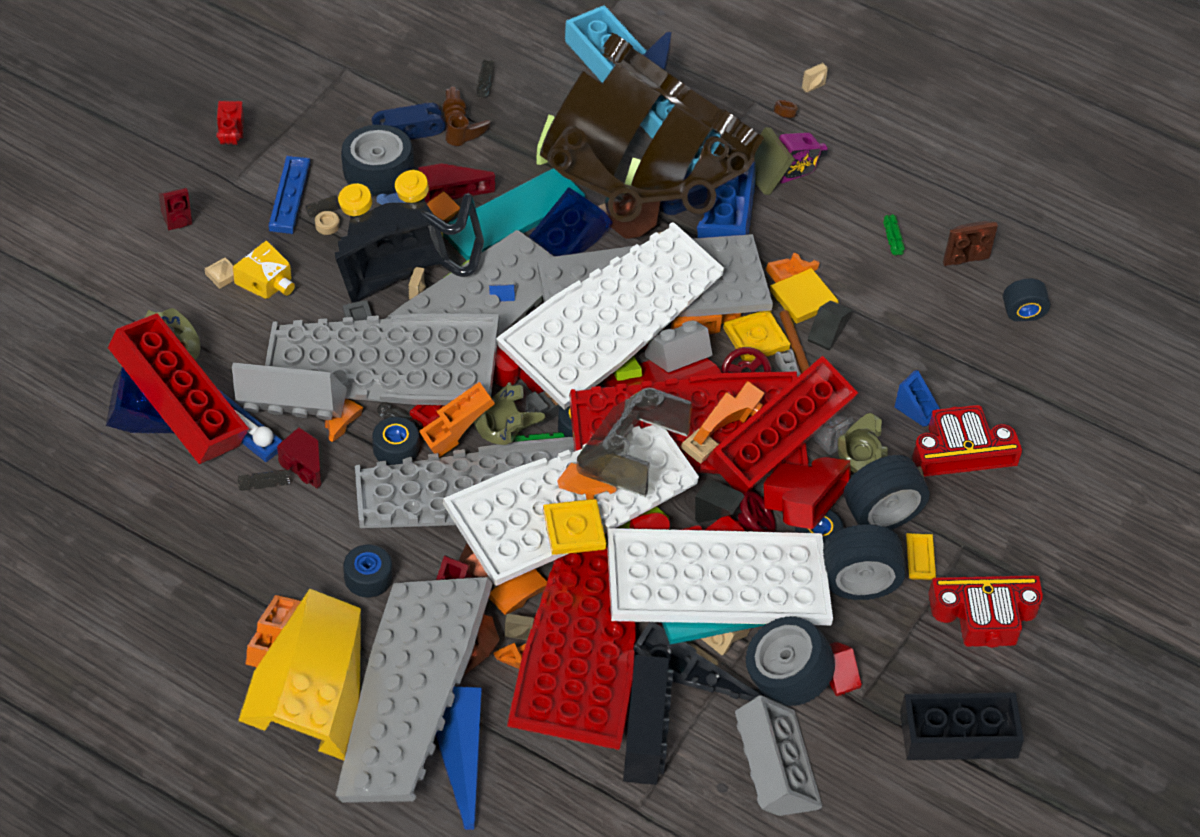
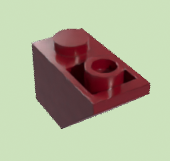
(176, 208)
(301, 455)

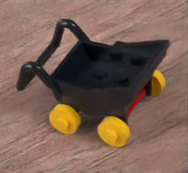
(398, 236)

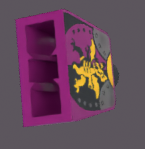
(805, 153)

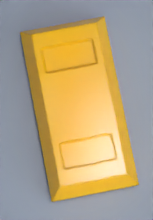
(920, 556)

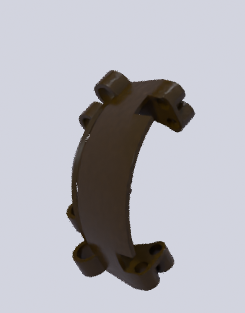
(602, 119)

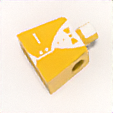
(264, 272)

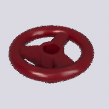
(760, 358)
(751, 515)

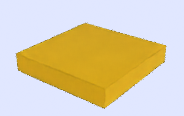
(802, 295)
(757, 331)
(574, 527)

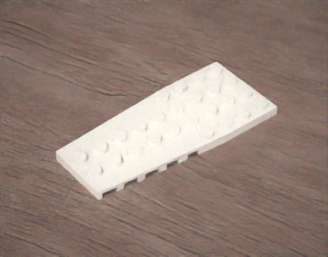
(611, 315)
(506, 516)

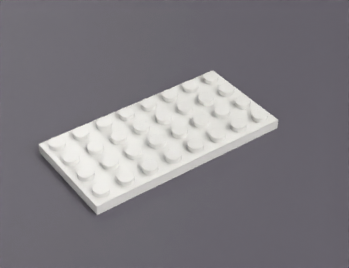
(717, 576)

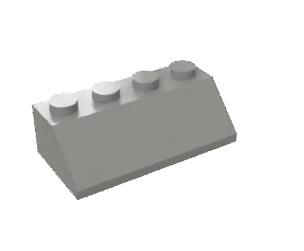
(288, 391)
(777, 757)

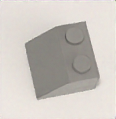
(679, 346)

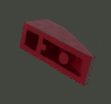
(457, 181)

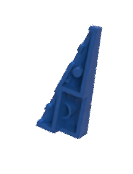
(459, 749)

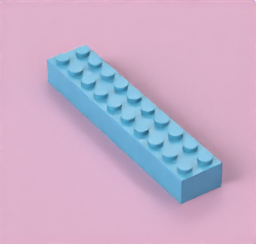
(587, 36)

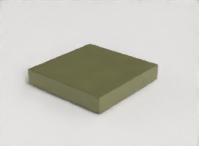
(771, 161)

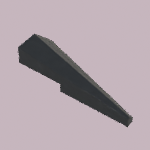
(693, 665)

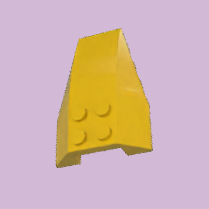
(311, 674)

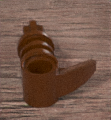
(458, 126)

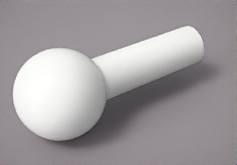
(262, 435)

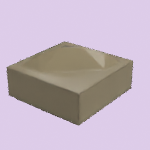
(518, 626)

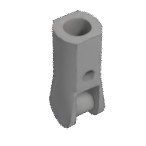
(787, 357)

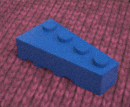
(732, 208)

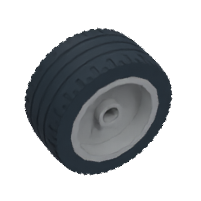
(376, 157)
(886, 492)
(864, 562)
(790, 661)

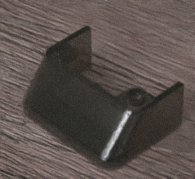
(607, 451)

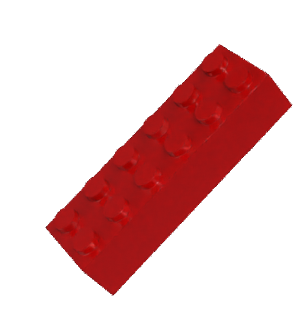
(178, 388)
(782, 426)

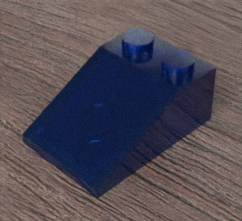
(571, 225)
(132, 410)

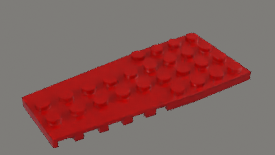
(592, 406)
(576, 659)

